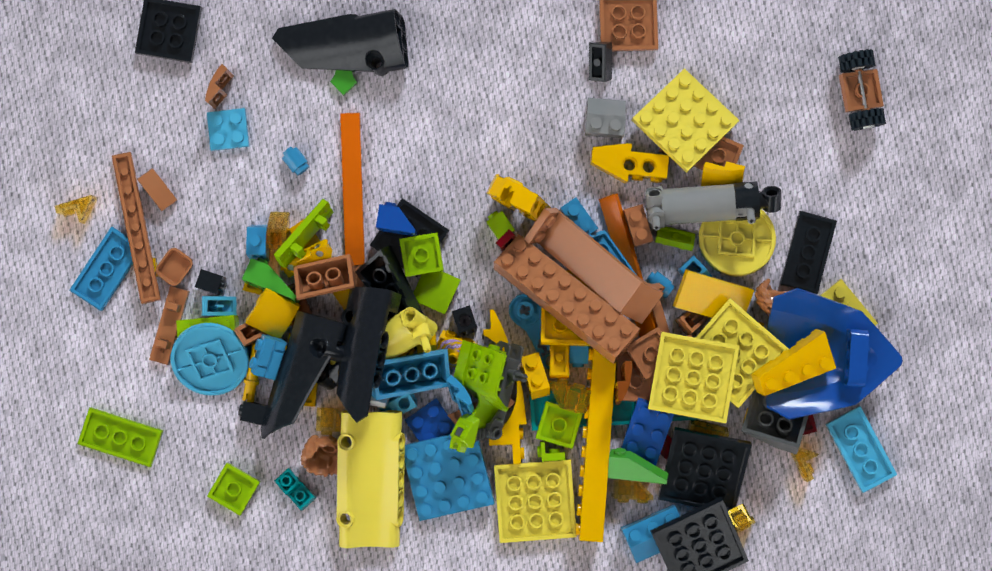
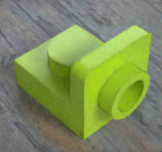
(553, 455)

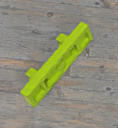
(303, 233)

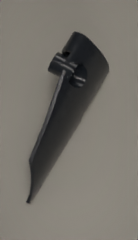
(364, 346)

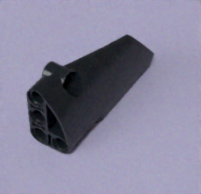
(348, 43)
(305, 358)

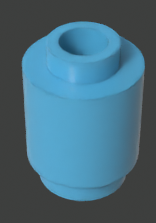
(295, 160)
(659, 278)

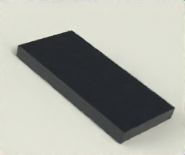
(808, 252)

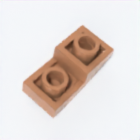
(157, 189)

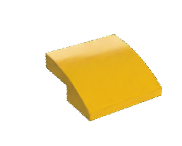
(721, 175)
(272, 313)

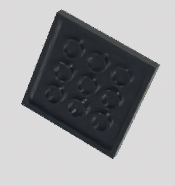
(704, 468)
(700, 540)

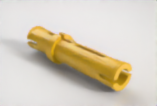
(250, 381)

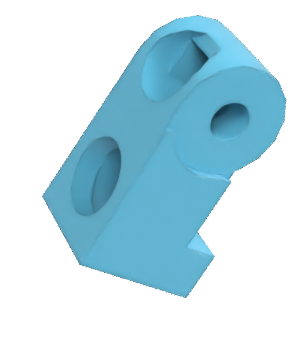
(401, 403)

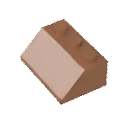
(324, 277)

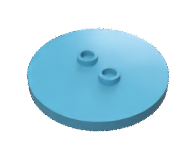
(209, 359)

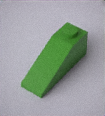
(263, 276)
(629, 466)

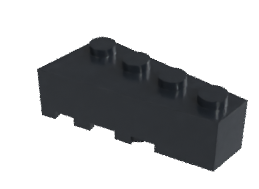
(386, 273)

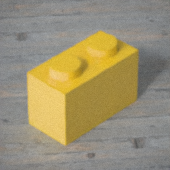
(537, 379)

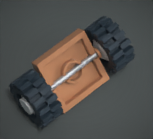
(861, 90)

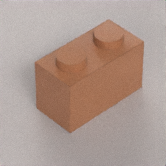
(638, 225)

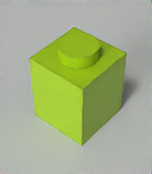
(499, 224)

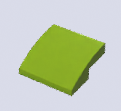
(436, 290)

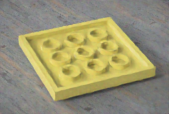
(685, 120)
(755, 345)
(693, 377)
(535, 501)

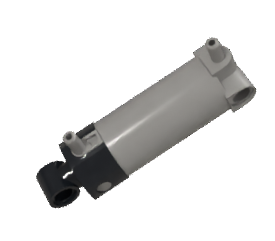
(710, 203)

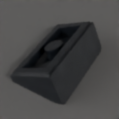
(600, 61)

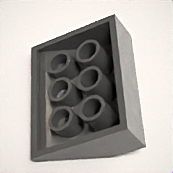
(773, 427)

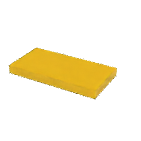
(708, 294)

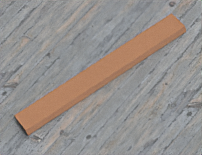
(136, 228)

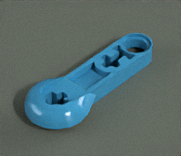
(530, 323)

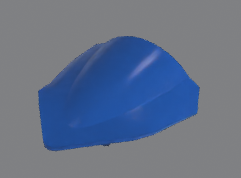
(857, 346)

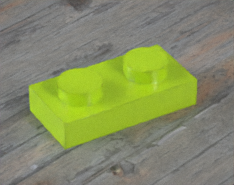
(675, 238)

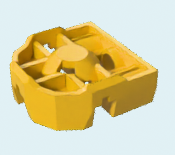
(516, 196)

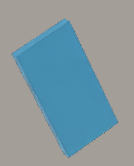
(104, 270)

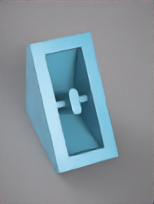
(219, 306)

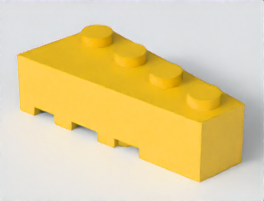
(799, 363)

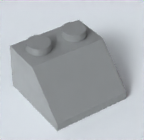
(605, 118)

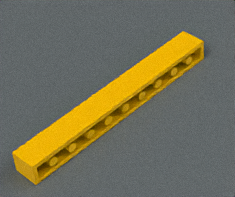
(596, 449)

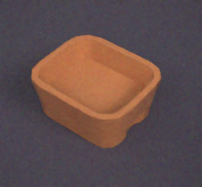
(174, 266)

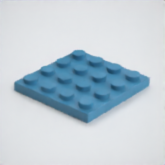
(446, 479)

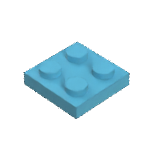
(228, 129)

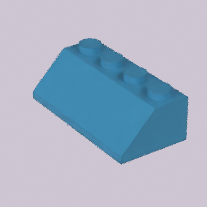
(413, 374)

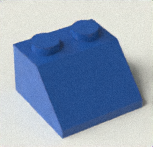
(392, 220)

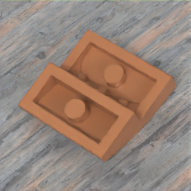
(214, 93)

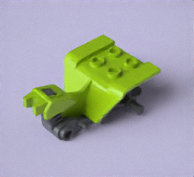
(490, 378)

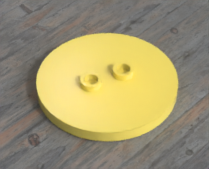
(737, 246)

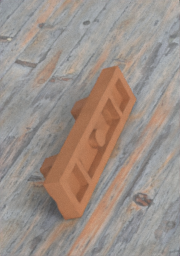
(167, 328)

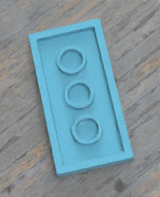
(861, 449)

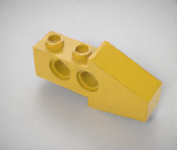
(612, 158)

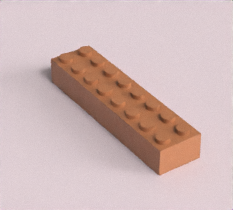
(566, 299)

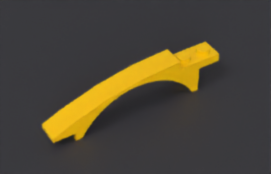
(510, 432)

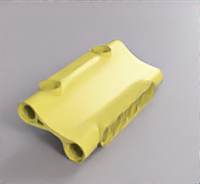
(371, 480)

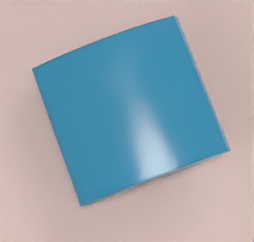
(460, 395)

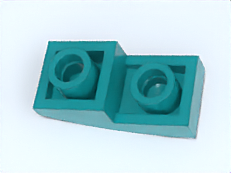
(295, 489)

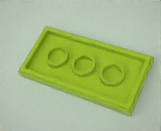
(120, 437)

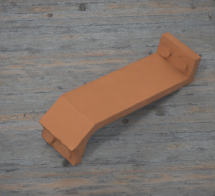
(594, 265)

